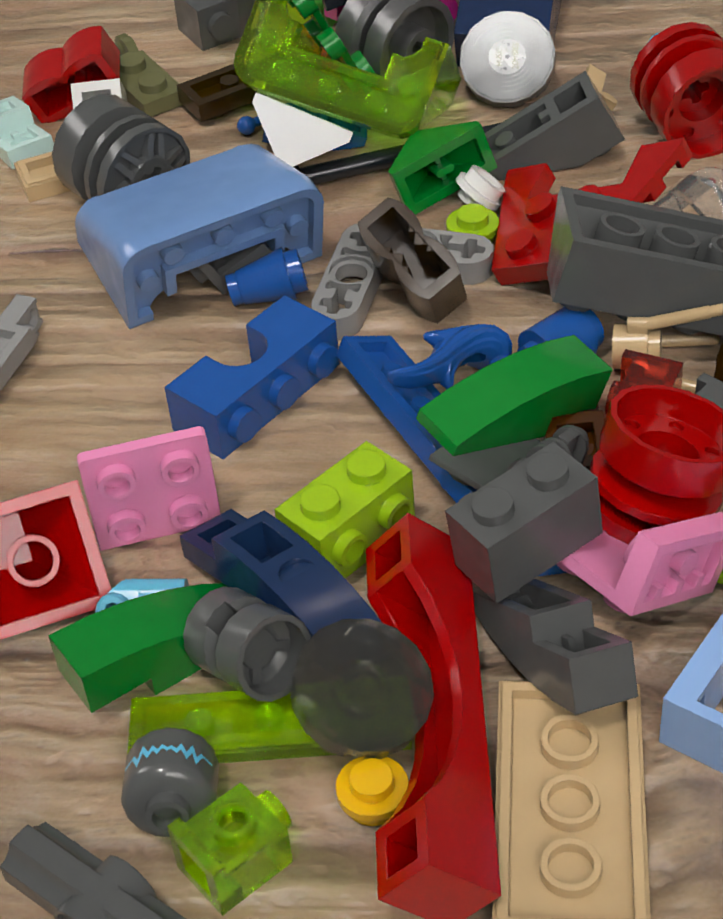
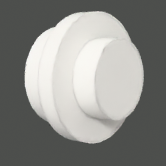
(480, 188)

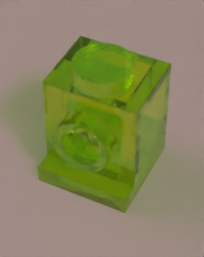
(233, 845)

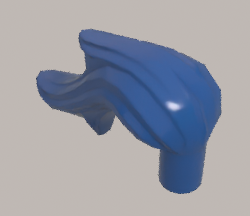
(454, 347)

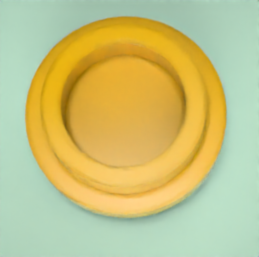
(371, 789)

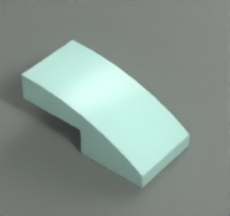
(19, 134)

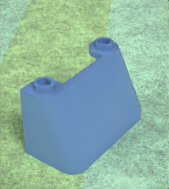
(193, 217)

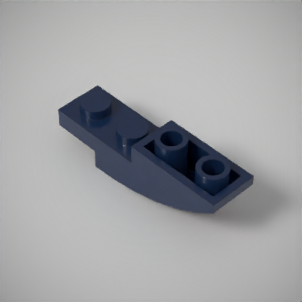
(274, 566)

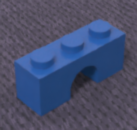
(288, 354)

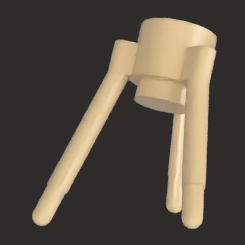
(643, 335)

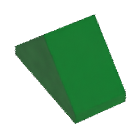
(434, 158)

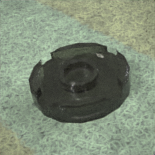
(361, 688)

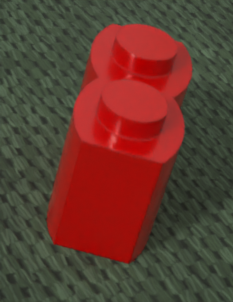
(48, 75)

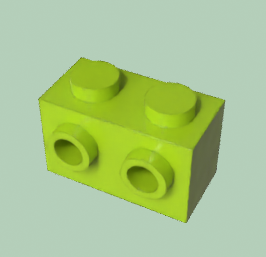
(350, 506)

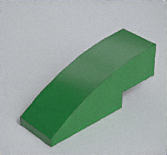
(516, 396)
(128, 646)

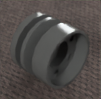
(113, 145)

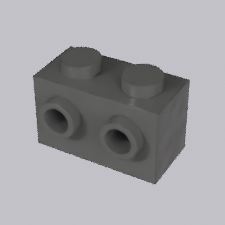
(524, 521)

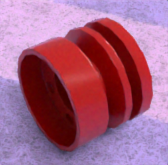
(681, 86)
(658, 459)

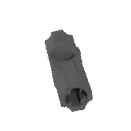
(75, 882)

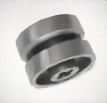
(392, 27)

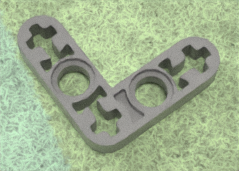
(352, 259)

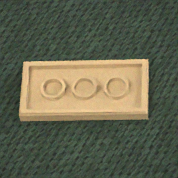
(569, 809)

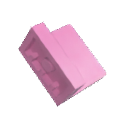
(149, 487)
(656, 567)

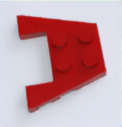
(530, 209)

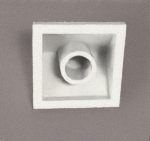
(295, 133)

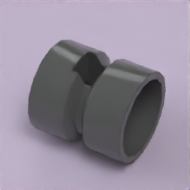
(245, 642)

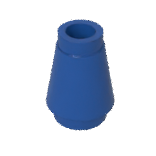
(268, 279)

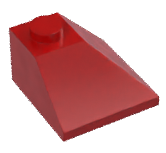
(47, 560)

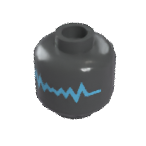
(168, 776)

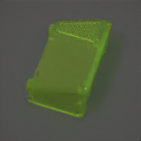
(286, 63)

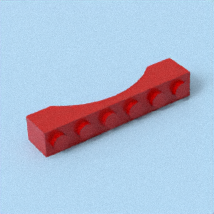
(441, 841)

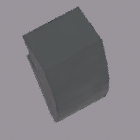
(558, 648)

